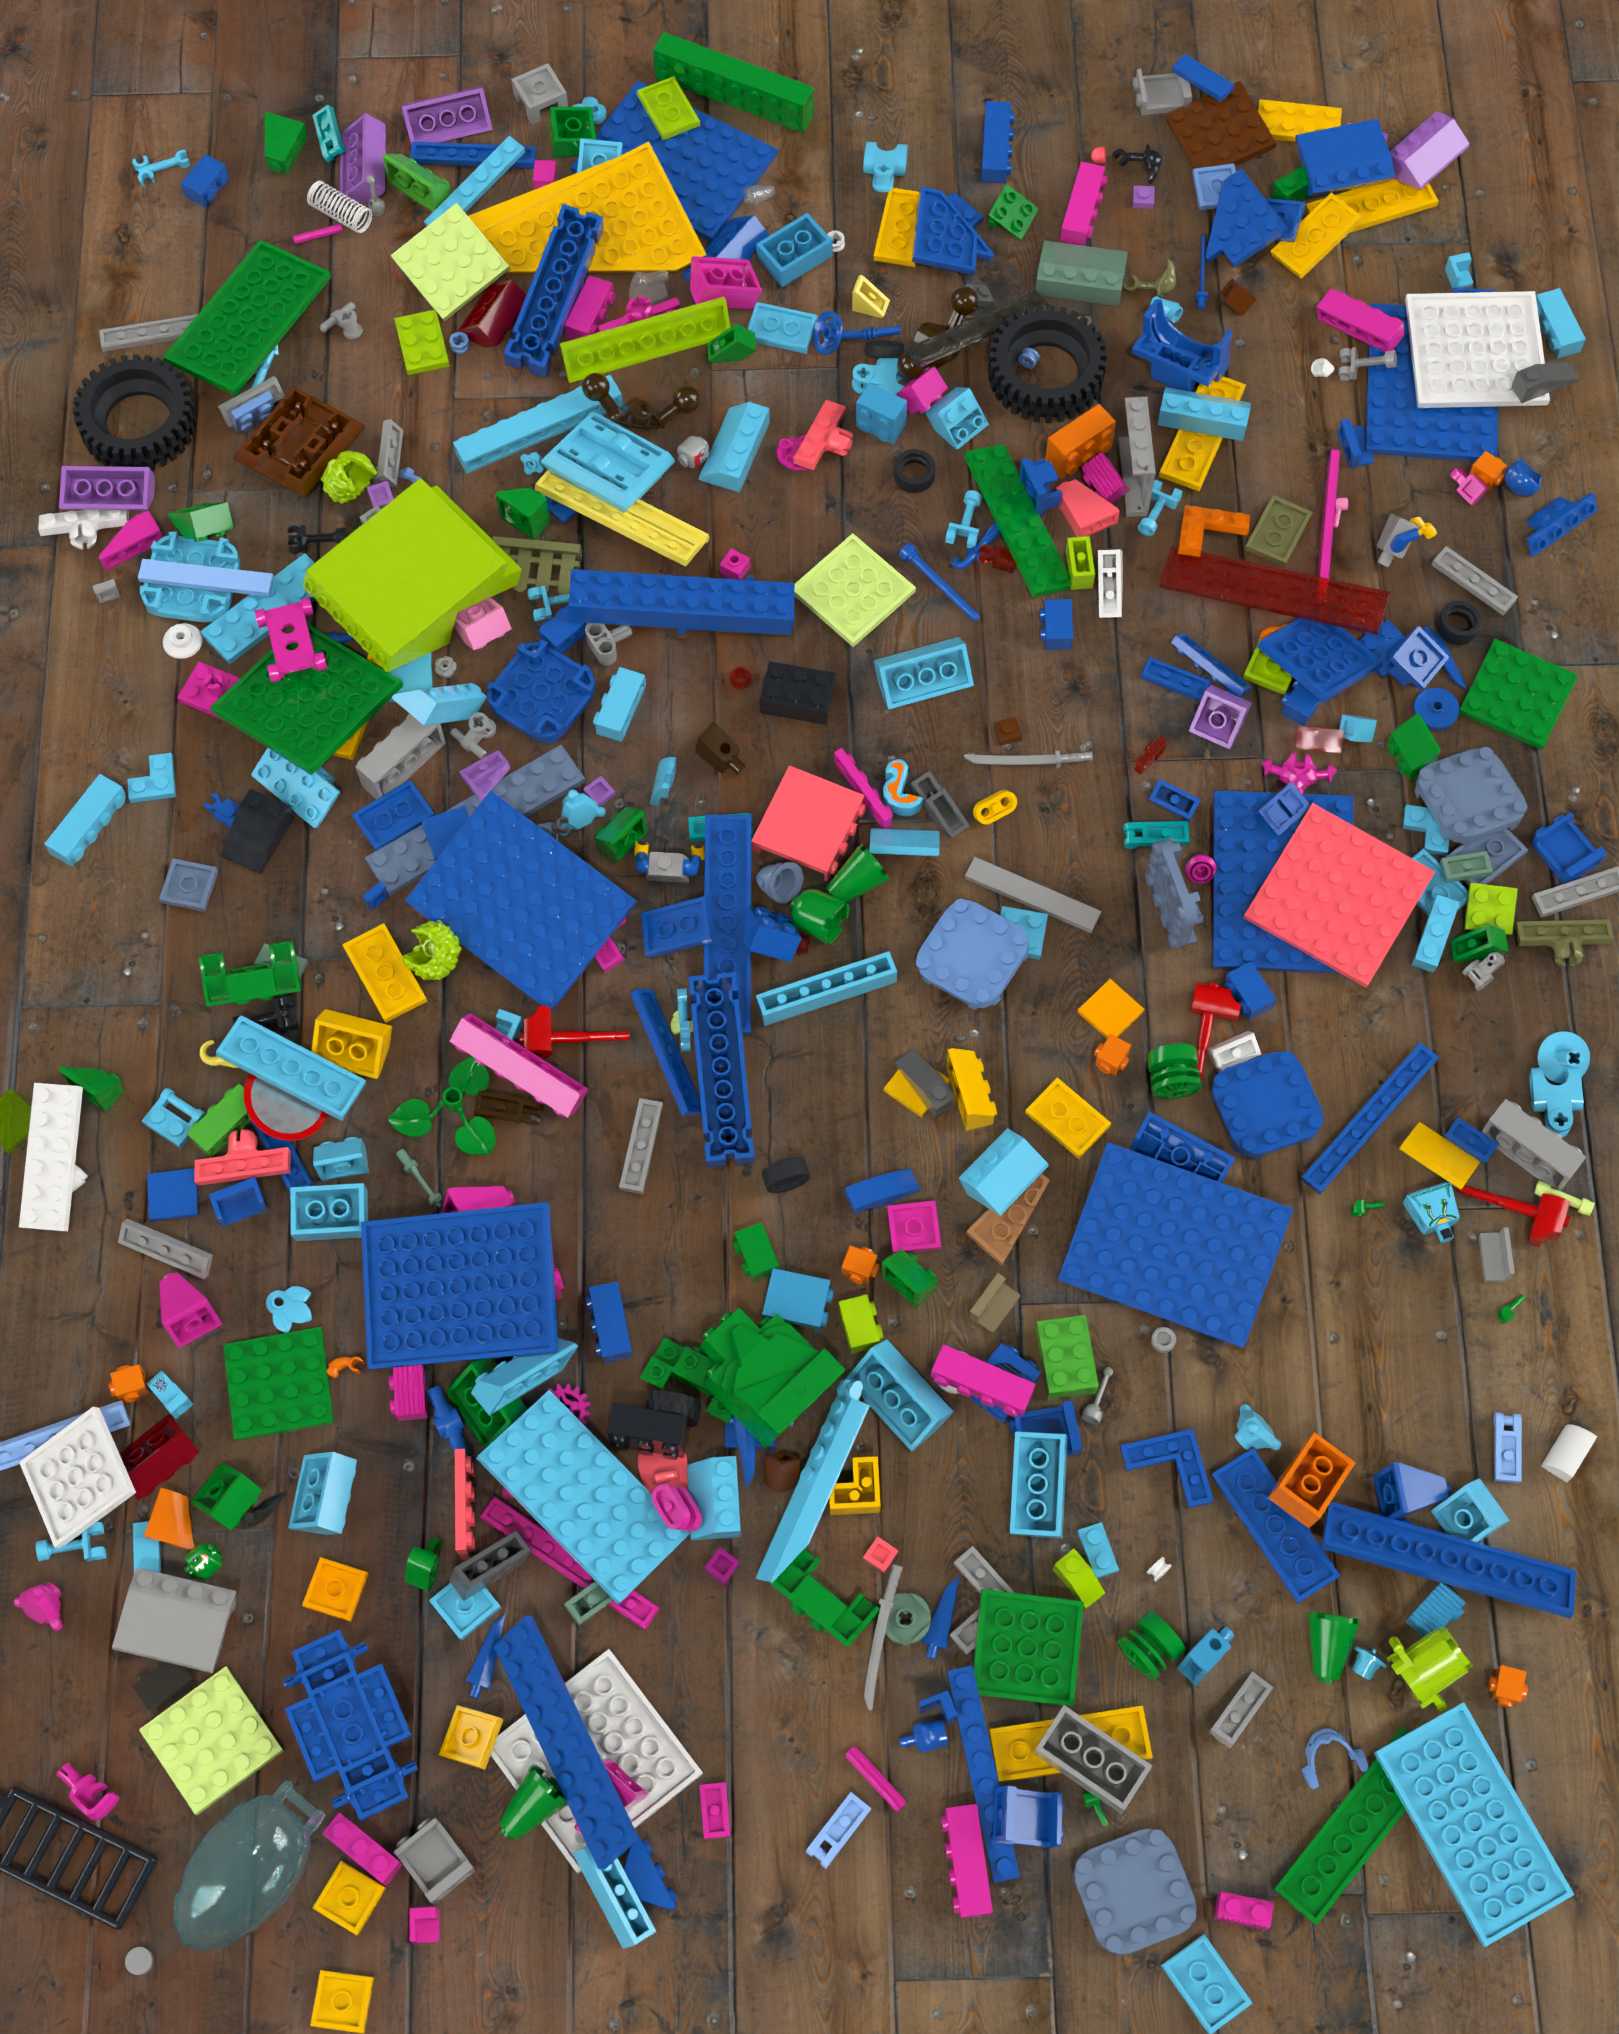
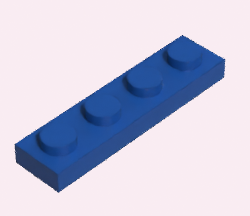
(1205, 660)

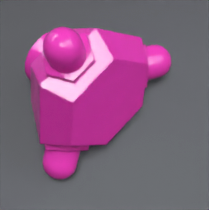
(42, 1604)

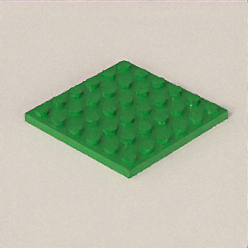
(309, 709)

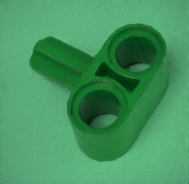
(423, 1565)

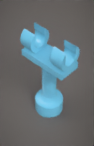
(971, 499)
(1148, 525)
(545, 613)
(45, 1549)

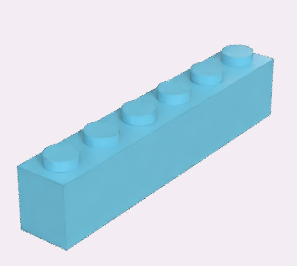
(826, 988)

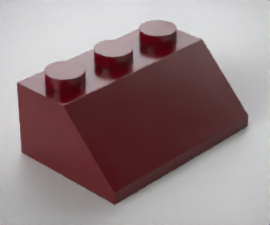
(493, 314)
(157, 1456)

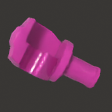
(85, 1792)

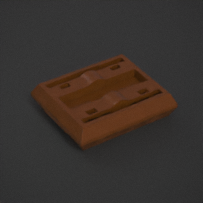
(298, 444)

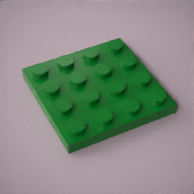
(1518, 694)
(278, 1384)
(1027, 1647)

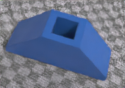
(647, 1877)

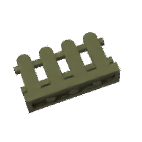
(547, 552)

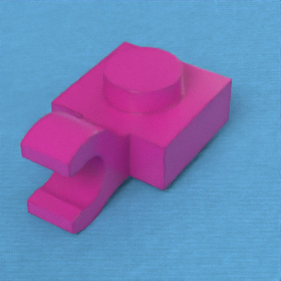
(1470, 487)

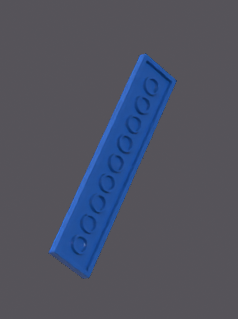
(729, 897)
(1449, 1559)
(566, 1743)

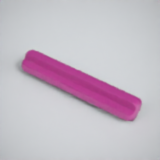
(875, 1778)

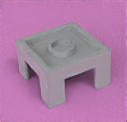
(539, 90)

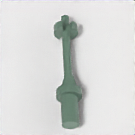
(411, 1166)

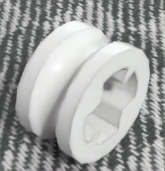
(841, 241)
(1159, 1569)

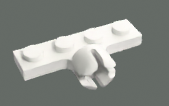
(81, 524)

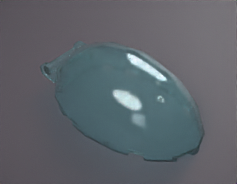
(244, 1870)

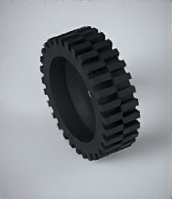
(1054, 330)
(126, 380)

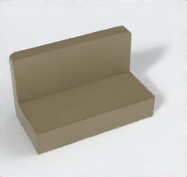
(994, 1304)

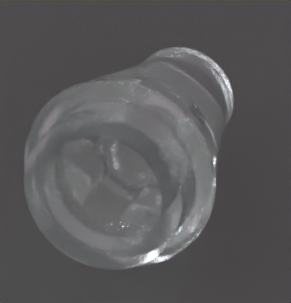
(757, 193)

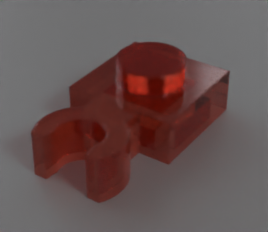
(1000, 558)
(1152, 752)

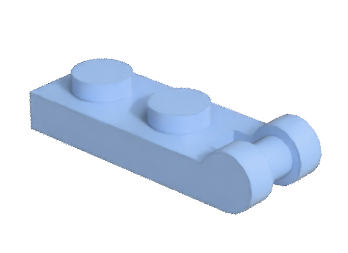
(1507, 1448)
(839, 1829)

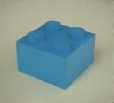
(881, 413)

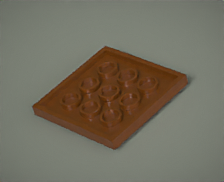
(1220, 131)

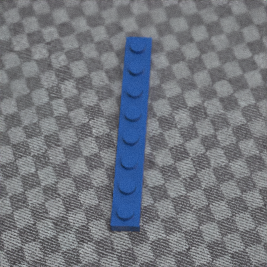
(1369, 1118)
(981, 1768)

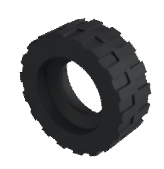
(675, 1403)

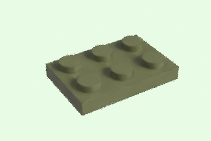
(1278, 531)

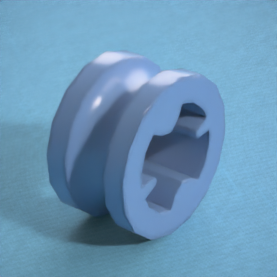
(456, 338)
(1028, 358)

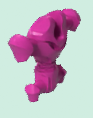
(1300, 773)

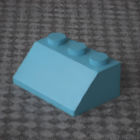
(1003, 1172)
(323, 1493)
(716, 1493)

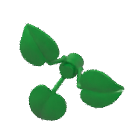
(475, 1137)

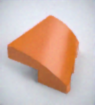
(171, 1520)

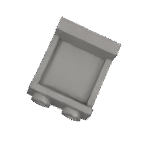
(1160, 92)
(434, 1860)

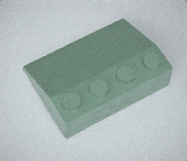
(1081, 273)

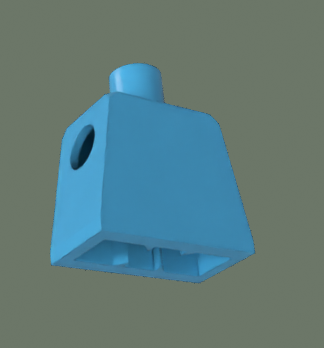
(1206, 1654)

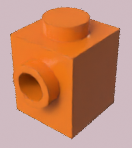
(1489, 470)
(1112, 1055)
(860, 1265)
(129, 1383)
(1508, 1686)

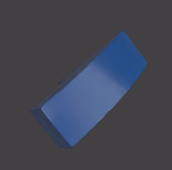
(881, 1190)

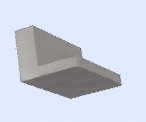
(1496, 1256)

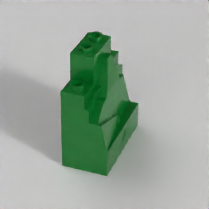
(765, 1372)

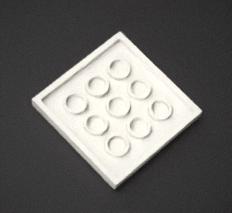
(77, 1477)

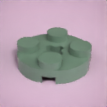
(920, 1619)

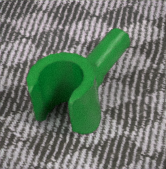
(1359, 1207)
(1506, 1313)
(1091, 1800)

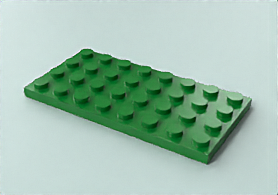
(247, 317)

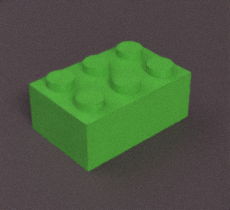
(1066, 1357)

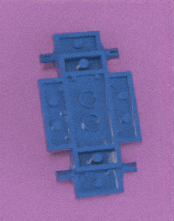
(349, 1724)

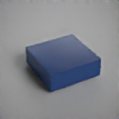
(375, 896)

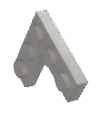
(980, 1576)

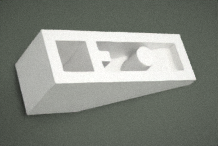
(1110, 583)

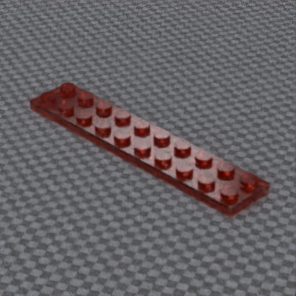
(1276, 590)

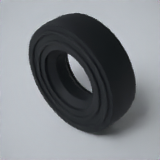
(884, 349)

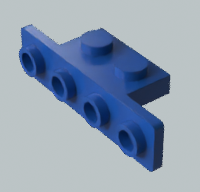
(1557, 520)

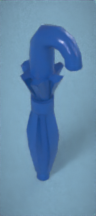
(972, 553)

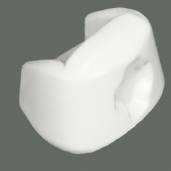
(1322, 367)

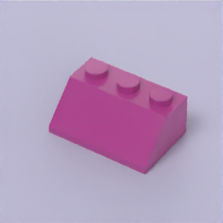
(724, 277)

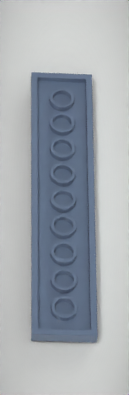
(524, 789)

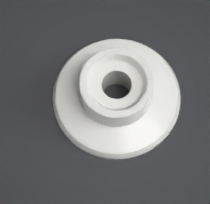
(183, 647)

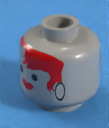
(693, 452)

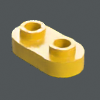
(994, 808)

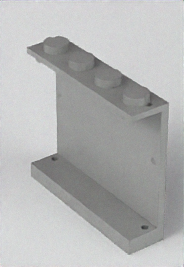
(1137, 458)

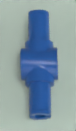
(447, 1420)

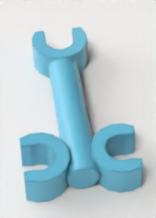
(146, 170)
(683, 1019)

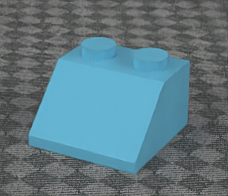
(340, 1159)
(1470, 1513)

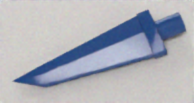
(1449, 666)
(747, 1450)
(940, 1625)
(484, 1665)

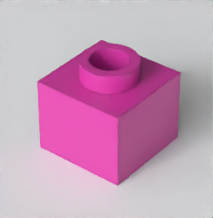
(734, 565)

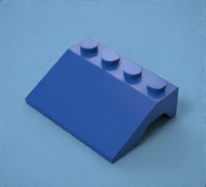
(1345, 158)
(1181, 1149)

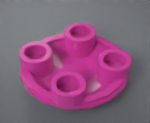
(786, 451)

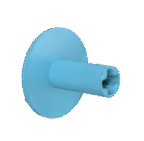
(1560, 1052)

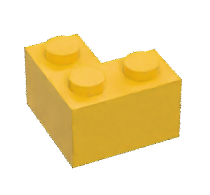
(862, 1494)

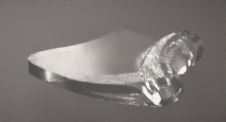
(649, 285)

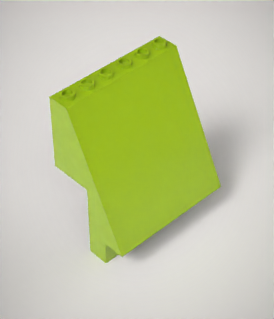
(409, 575)

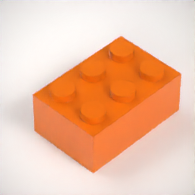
(1080, 441)
(1311, 1480)

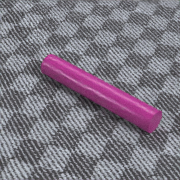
(317, 233)

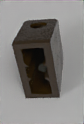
(719, 750)

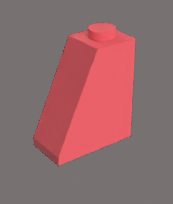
(1086, 509)

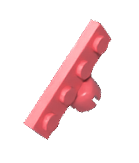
(824, 436)
(242, 1161)

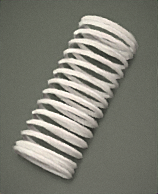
(357, 216)

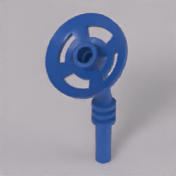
(836, 333)

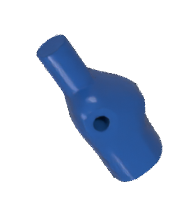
(926, 1736)

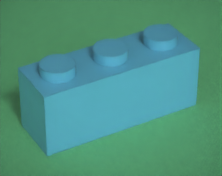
(1559, 324)
(619, 704)
(1435, 933)

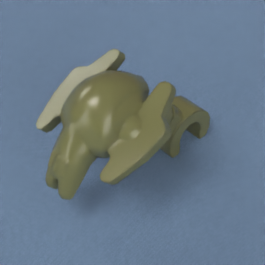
(1163, 284)

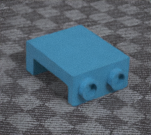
(798, 1299)

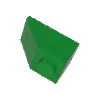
(732, 345)
(1479, 944)

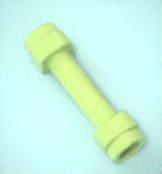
(1584, 1206)

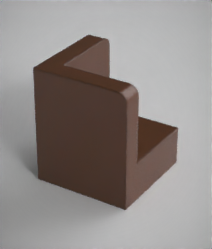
(1237, 297)
(781, 1471)

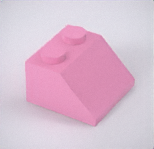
(482, 623)

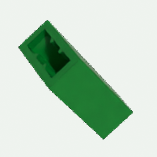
(283, 142)

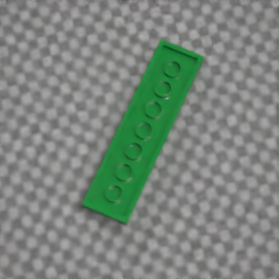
(1018, 521)
(1343, 1844)

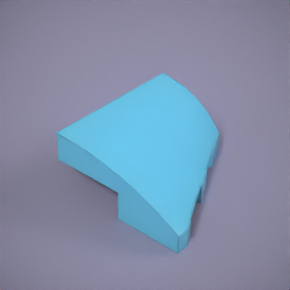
(663, 780)

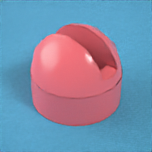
(1099, 155)

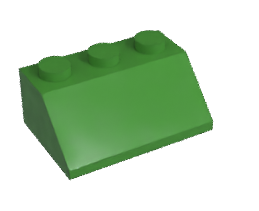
(416, 181)

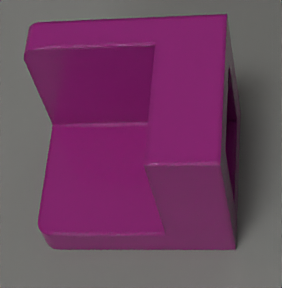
(721, 1567)

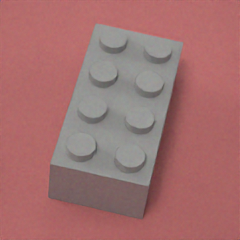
(399, 756)
(1533, 1145)
(1092, 1759)

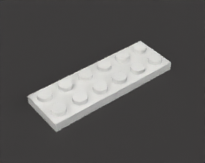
(51, 1157)

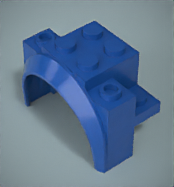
(1177, 358)

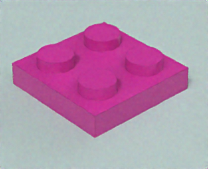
(914, 1227)

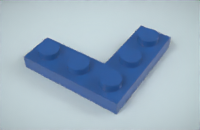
(1173, 1447)

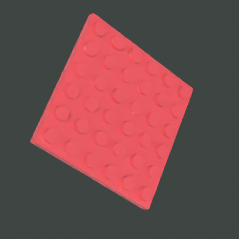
(1339, 895)

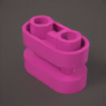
(677, 1507)

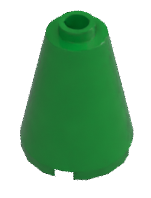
(857, 876)
(1330, 1643)
(532, 1804)

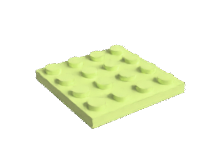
(450, 262)
(853, 590)
(211, 1740)

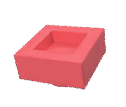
(880, 1554)

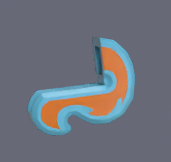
(893, 795)

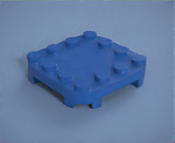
(541, 692)
(1266, 1104)

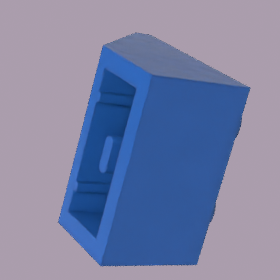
(770, 934)

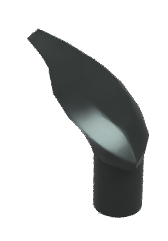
(263, 1510)

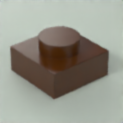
(1007, 731)

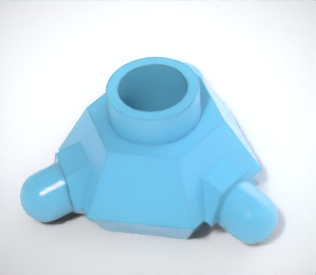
(579, 810)
(1254, 1431)

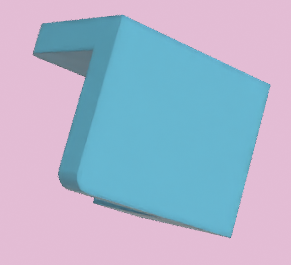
(1458, 272)
(1358, 728)
(509, 1024)

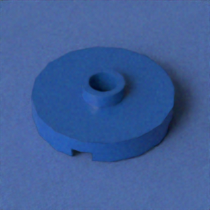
(1437, 719)

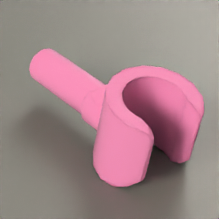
(1340, 505)

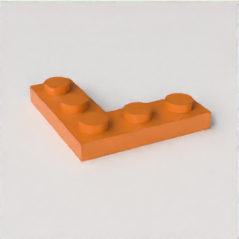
(1198, 518)

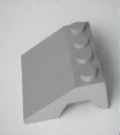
(174, 1620)

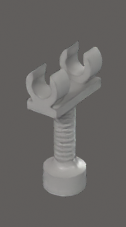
(1351, 355)

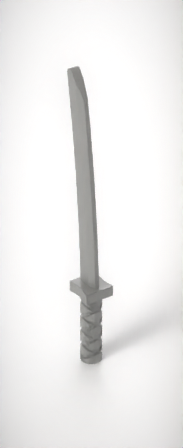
(1056, 758)
(886, 1605)

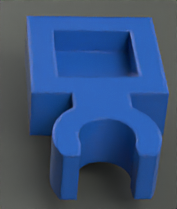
(224, 812)

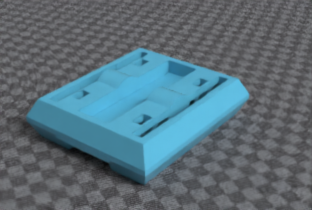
(608, 460)

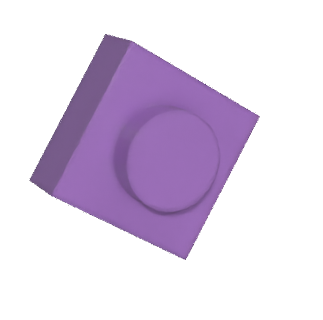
(1143, 197)
(380, 493)
(599, 791)

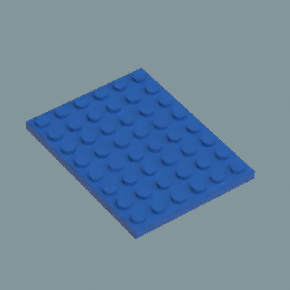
(703, 164)
(1403, 429)
(1244, 857)
(521, 901)
(1175, 1244)
(459, 1286)

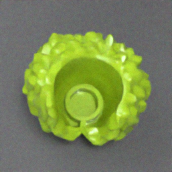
(347, 476)
(435, 953)

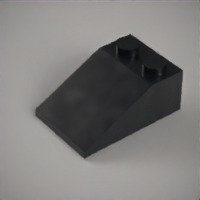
(257, 831)

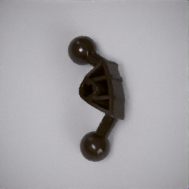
(964, 302)
(597, 387)

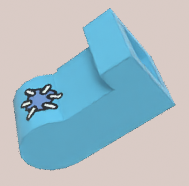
(169, 1394)

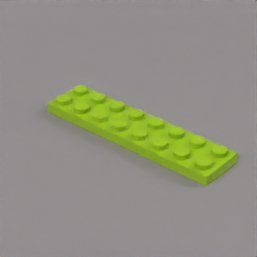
(645, 339)

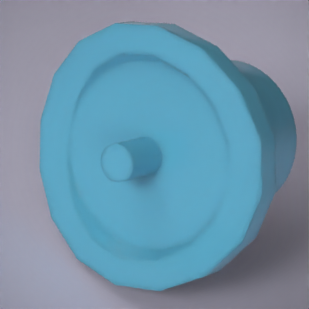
(1367, 1662)

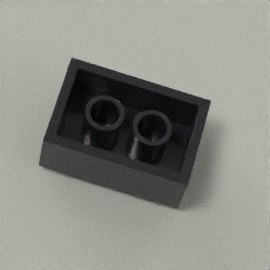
(797, 693)
(648, 1431)

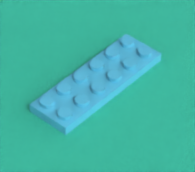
(238, 629)
(291, 1068)

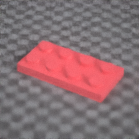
(464, 1495)

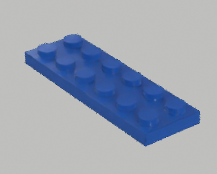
(1281, 1537)

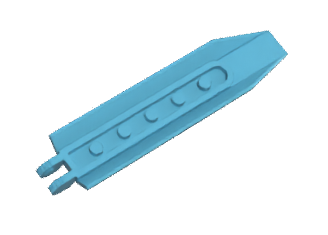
(816, 1480)

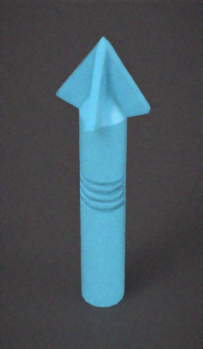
(264, 367)

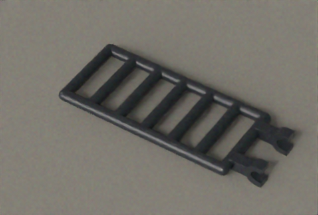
(82, 1827)

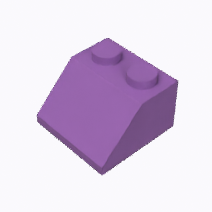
(1220, 716)

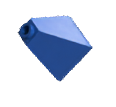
(1407, 1490)

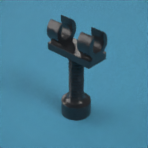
(302, 538)
(287, 1025)

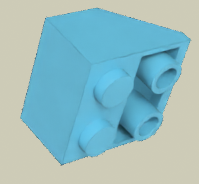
(957, 417)

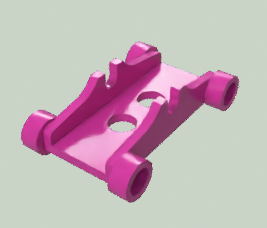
(290, 660)

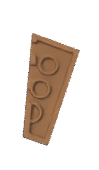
(999, 1233)

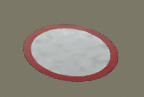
(280, 1112)

